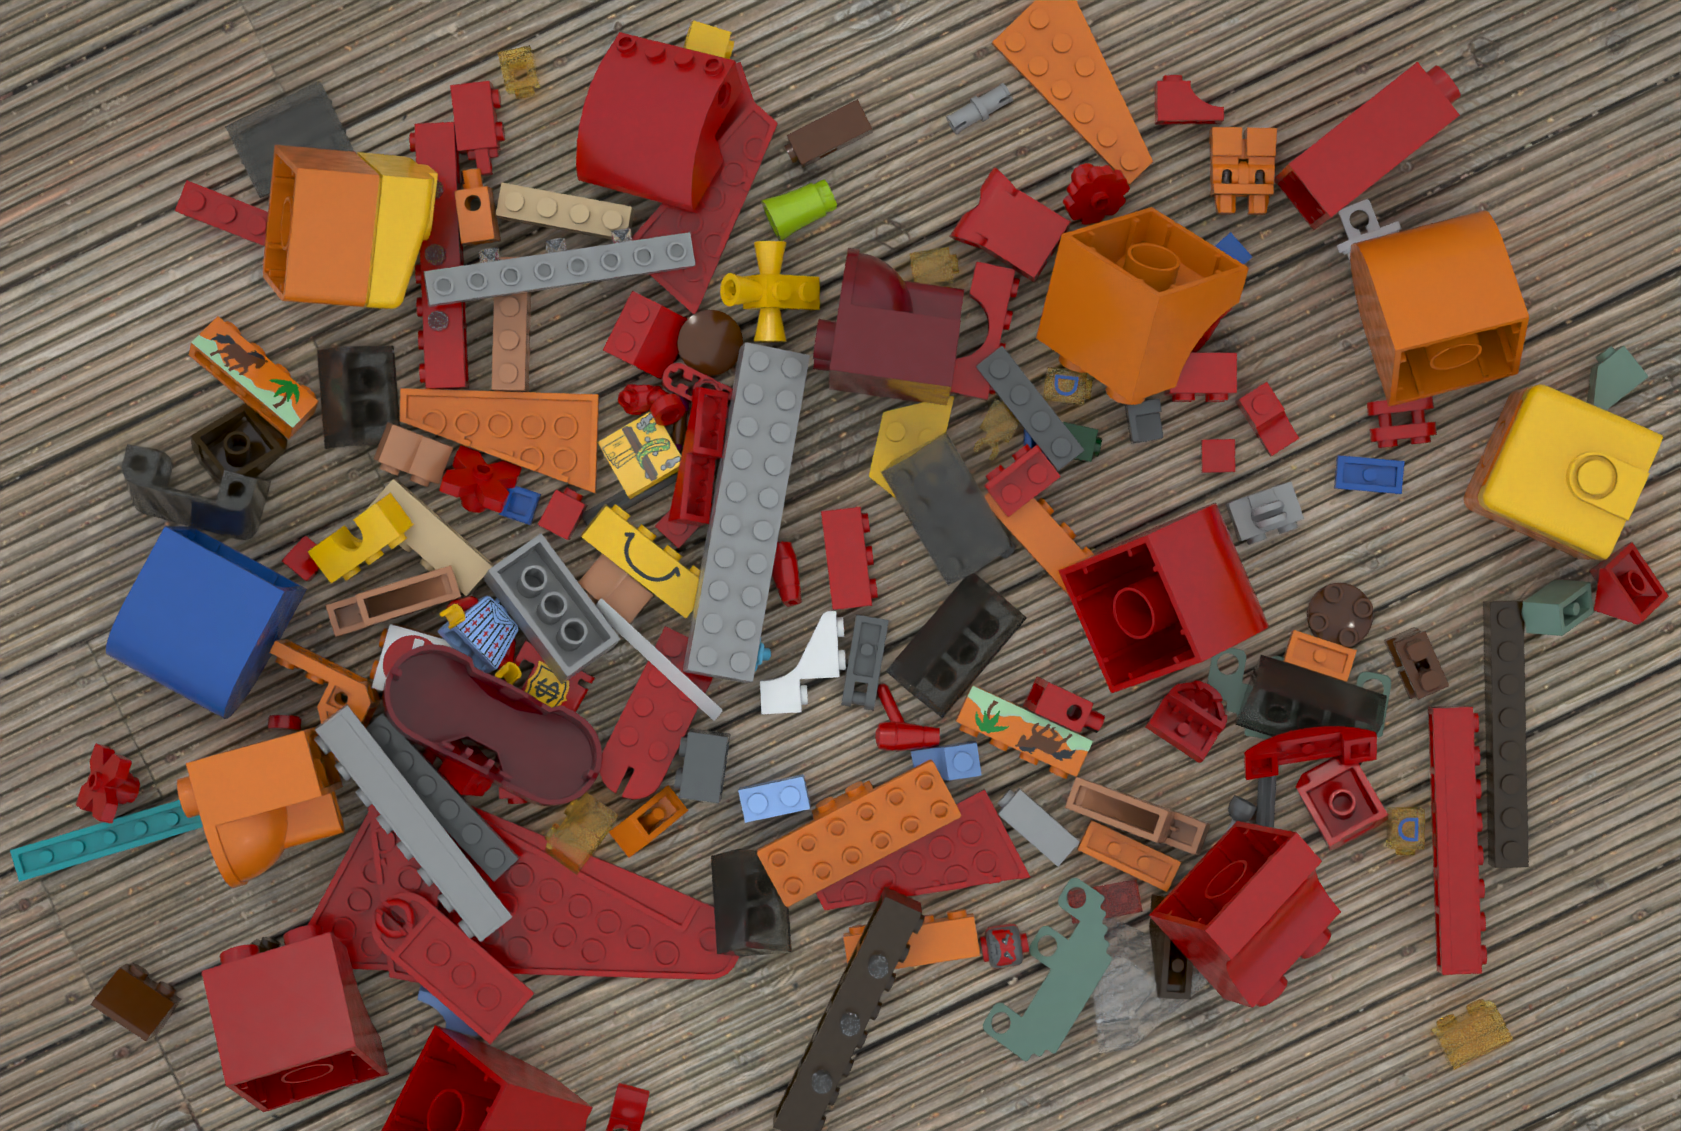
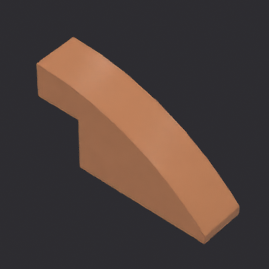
(393, 601)
(1137, 816)

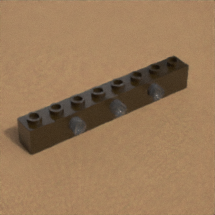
(849, 1012)

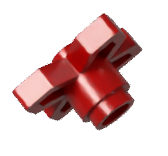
(479, 484)
(107, 784)

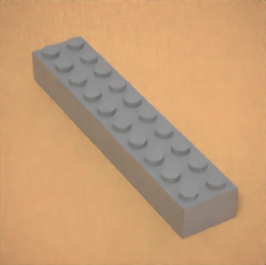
(746, 513)

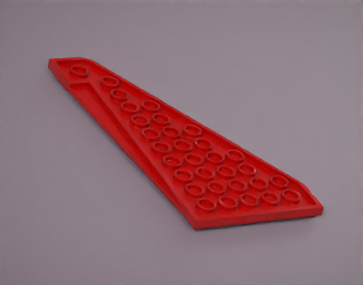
(560, 921)

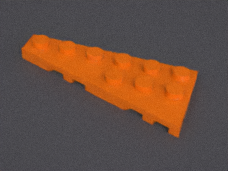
(1065, 66)

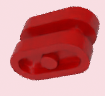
(1388, 435)

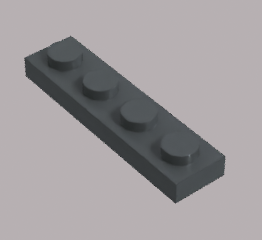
(1029, 408)

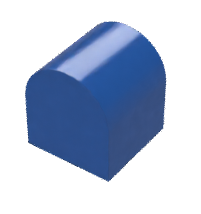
(202, 619)

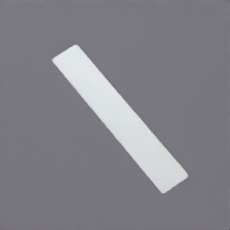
(659, 660)

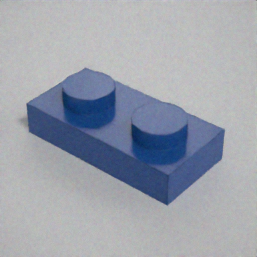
(1369, 474)

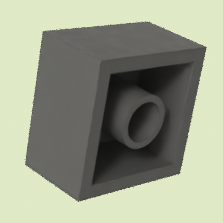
(703, 765)

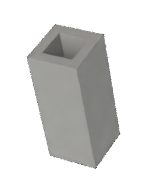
(1037, 825)

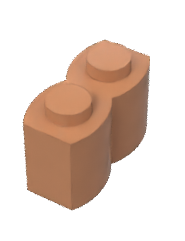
(413, 454)
(616, 588)

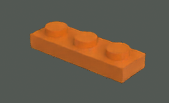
(1129, 855)

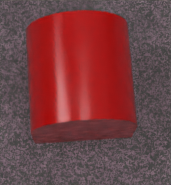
(1164, 599)

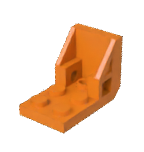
(361, 696)

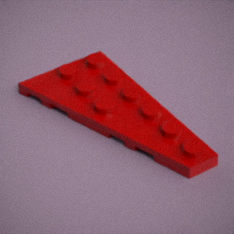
(953, 857)

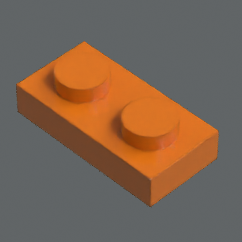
(1319, 655)

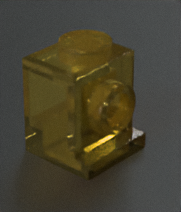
(513, 61)

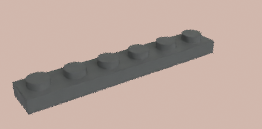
(444, 801)

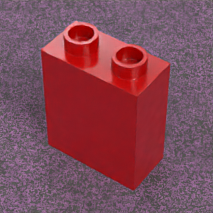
(1369, 143)

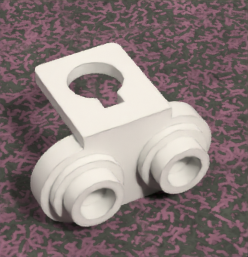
(1373, 228)

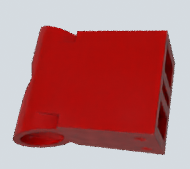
(1012, 227)

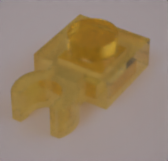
(999, 425)

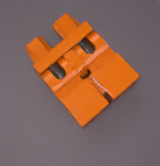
(1225, 151)

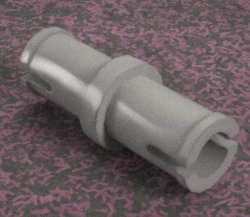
(979, 108)

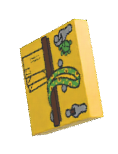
(641, 454)

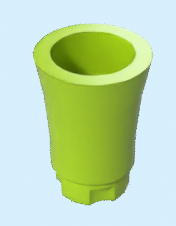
(798, 208)

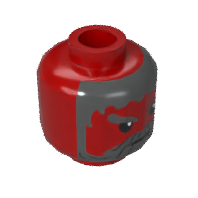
(1004, 946)

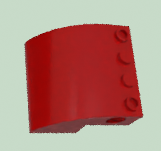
(655, 120)

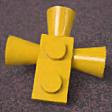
(771, 291)

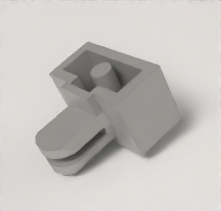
(1264, 512)

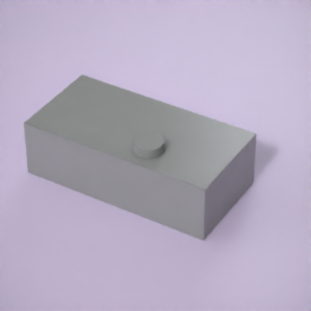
(551, 608)

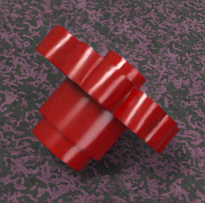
(1095, 193)

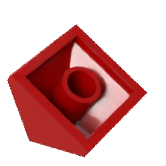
(1627, 586)

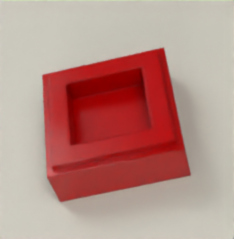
(1218, 456)

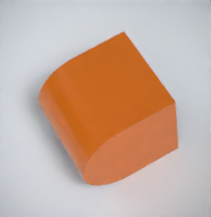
(1439, 307)

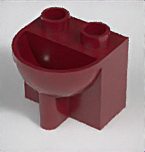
(890, 334)

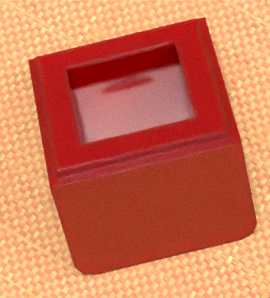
(300, 560)

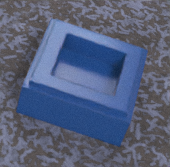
(521, 505)

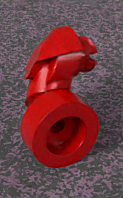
(663, 406)

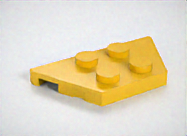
(904, 431)

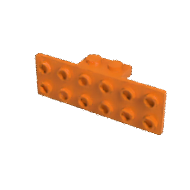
(857, 831)

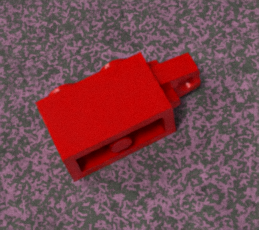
(477, 123)

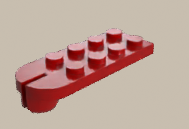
(651, 724)
(450, 964)

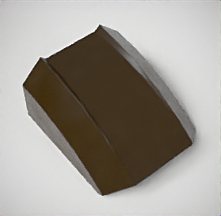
(238, 444)

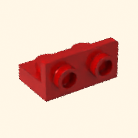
(1021, 480)

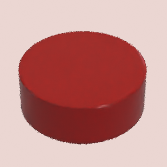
(284, 722)

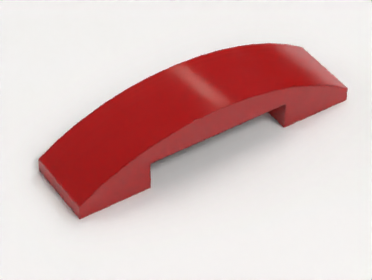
(1309, 744)

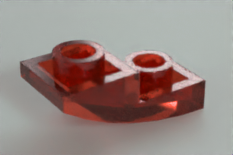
(1120, 899)

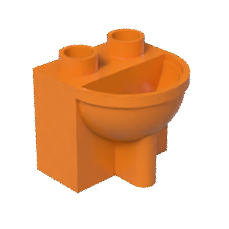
(262, 801)

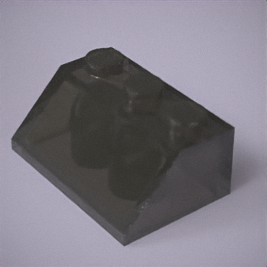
(357, 394)
(747, 907)

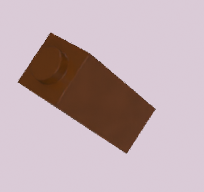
(828, 134)

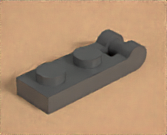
(865, 660)

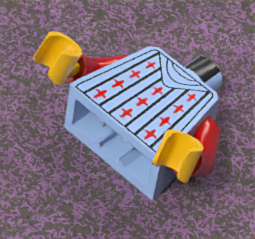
(483, 633)

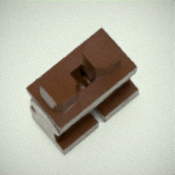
(1421, 670)

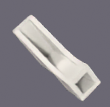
(819, 660)

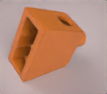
(479, 225)

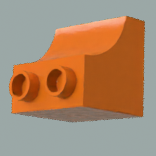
(1135, 301)

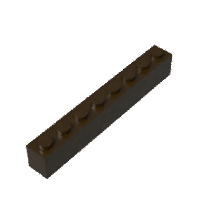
(1505, 734)

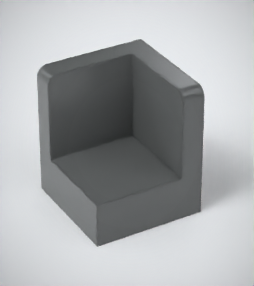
(1144, 421)

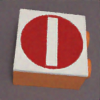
(395, 643)

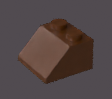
(137, 1001)

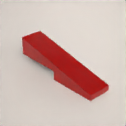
(697, 465)

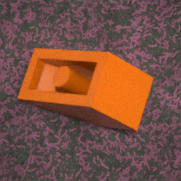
(648, 821)

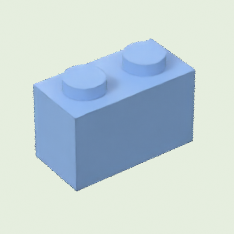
(774, 798)

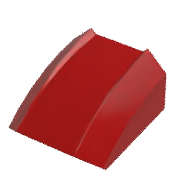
(1340, 801)

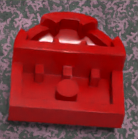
(1190, 718)

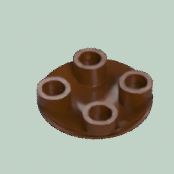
(710, 342)
(1340, 614)

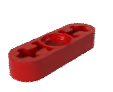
(687, 375)

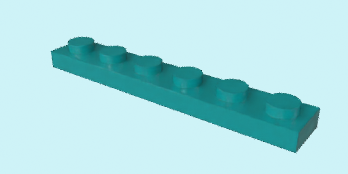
(102, 840)

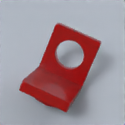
(628, 1108)

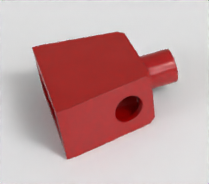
(1053, 702)

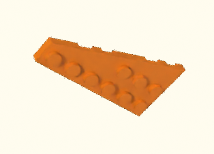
(531, 429)

